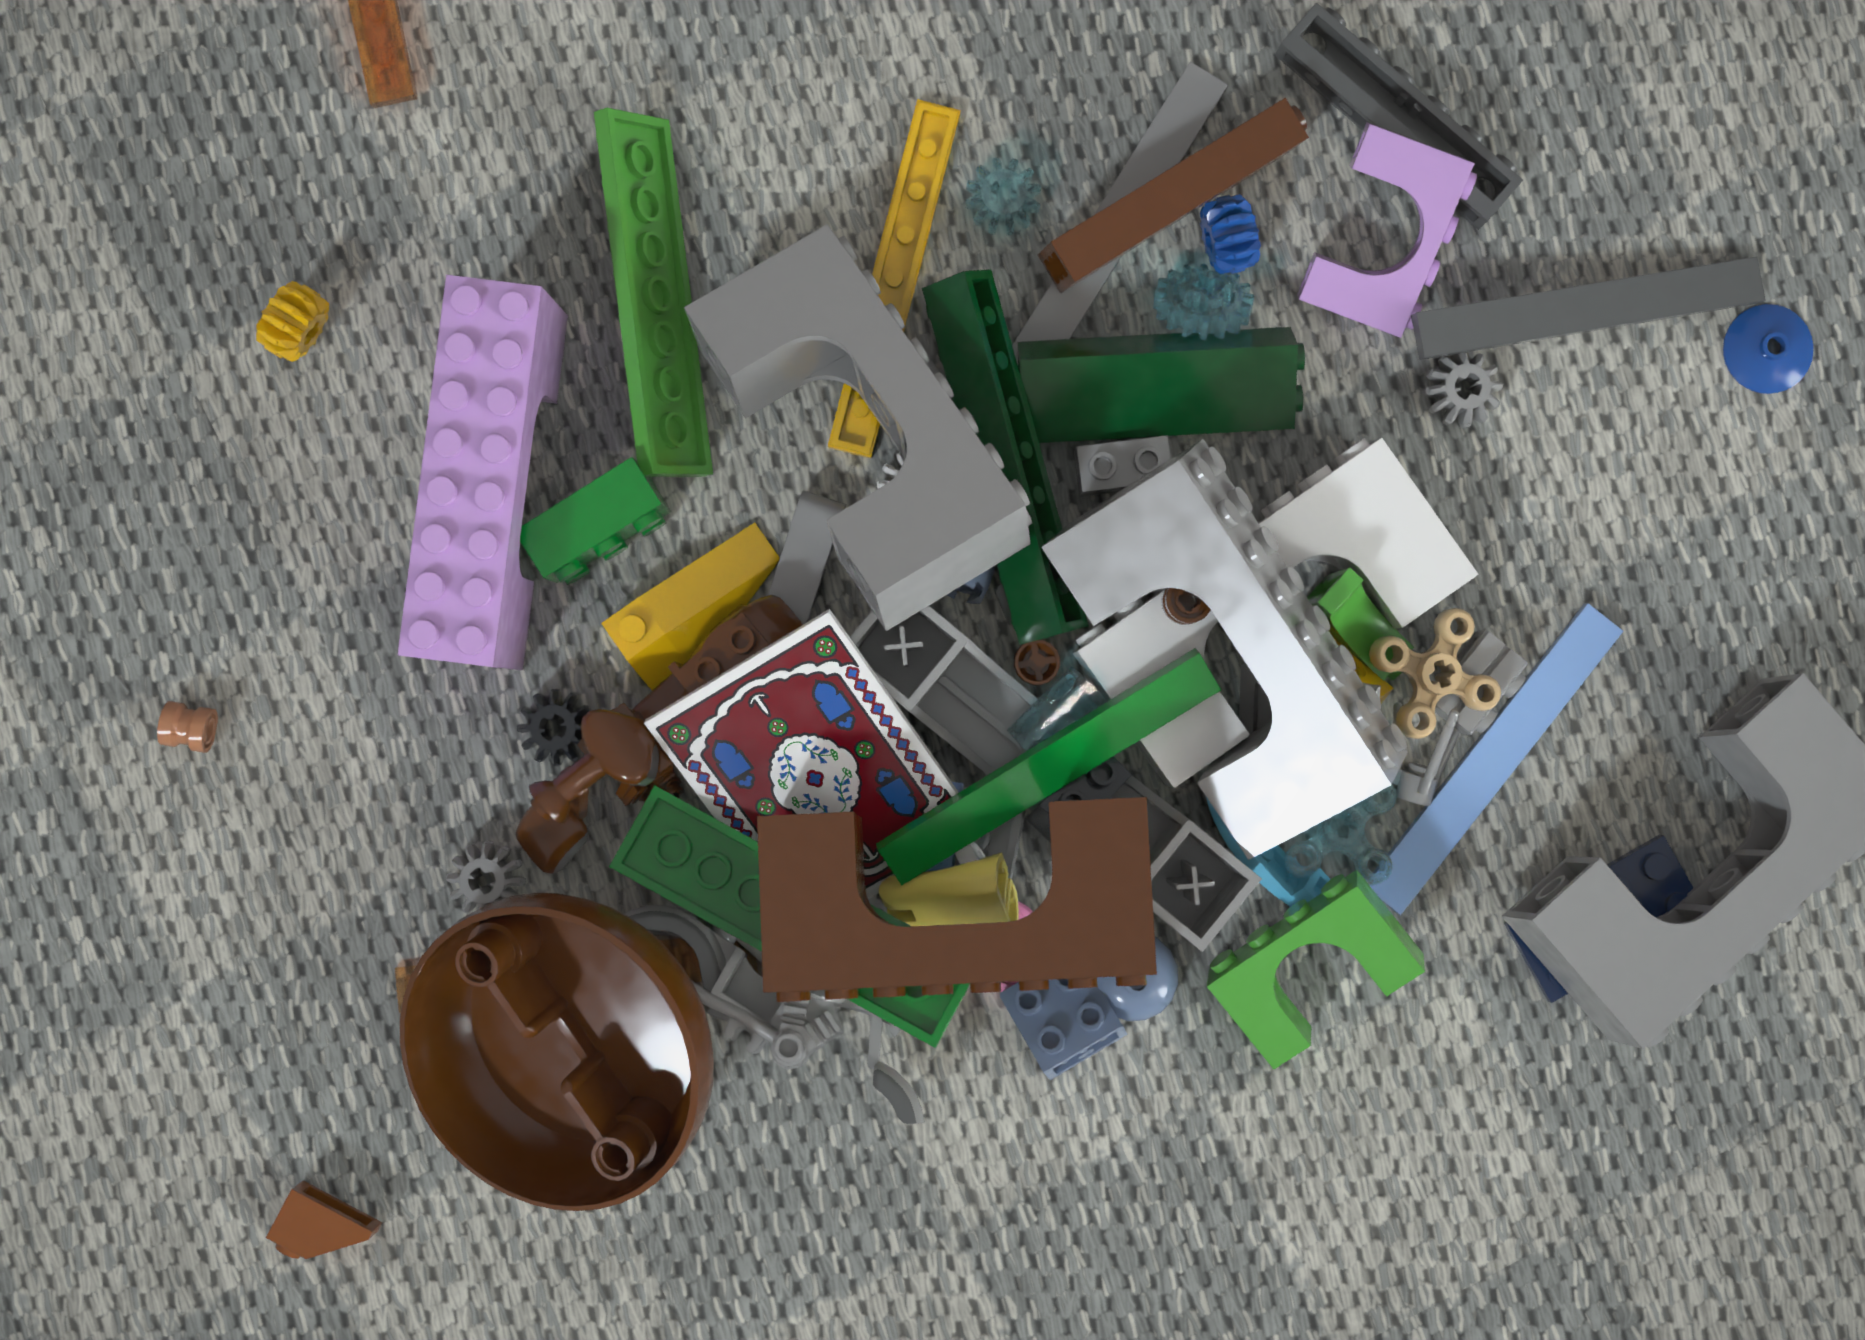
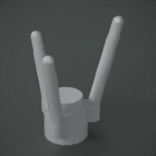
(1420, 781)

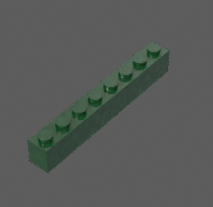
(988, 383)

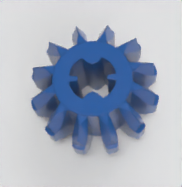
(1230, 234)

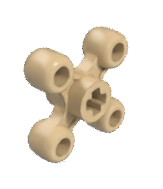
(1449, 681)

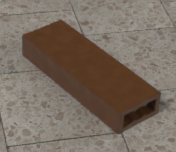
(1174, 194)

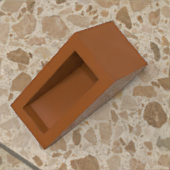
(318, 1224)

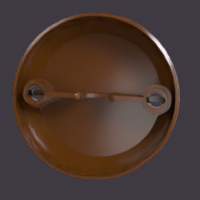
(557, 1050)

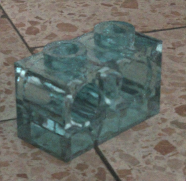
(1057, 708)

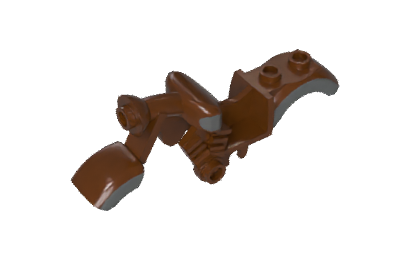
(623, 746)

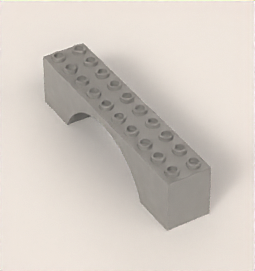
(972, 705)

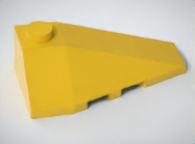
(685, 607)

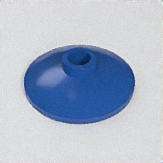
(1748, 354)

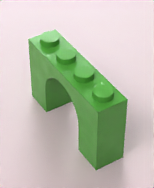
(1342, 915)

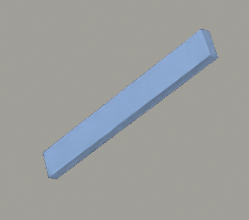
(1496, 755)

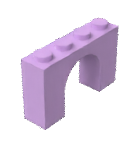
(1390, 295)

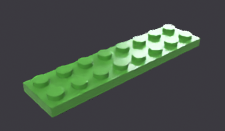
(652, 294)

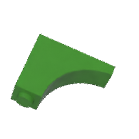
(1353, 617)

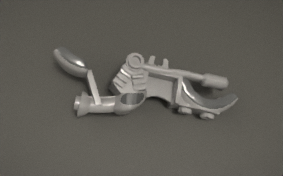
(792, 1027)

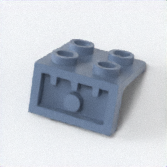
(1063, 1023)

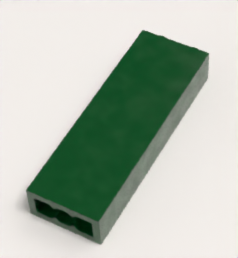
(1162, 384)

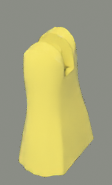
(954, 895)

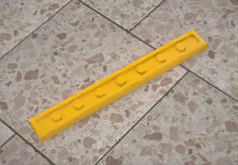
(901, 250)

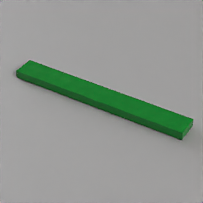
(1048, 766)

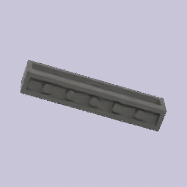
(1372, 91)

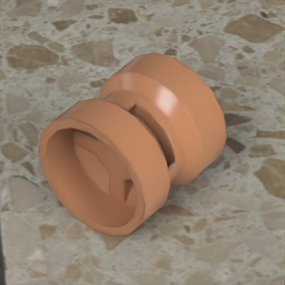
(187, 726)

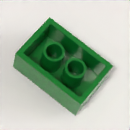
(594, 523)

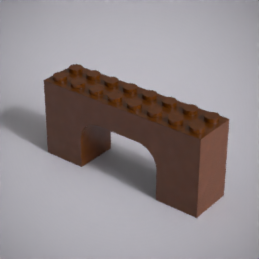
(830, 938)

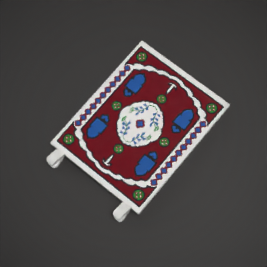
(805, 735)

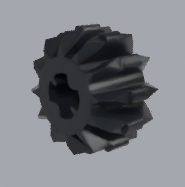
(553, 711)

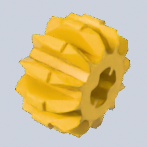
(292, 321)

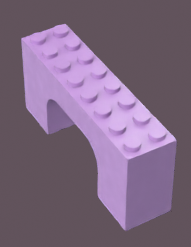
(491, 371)

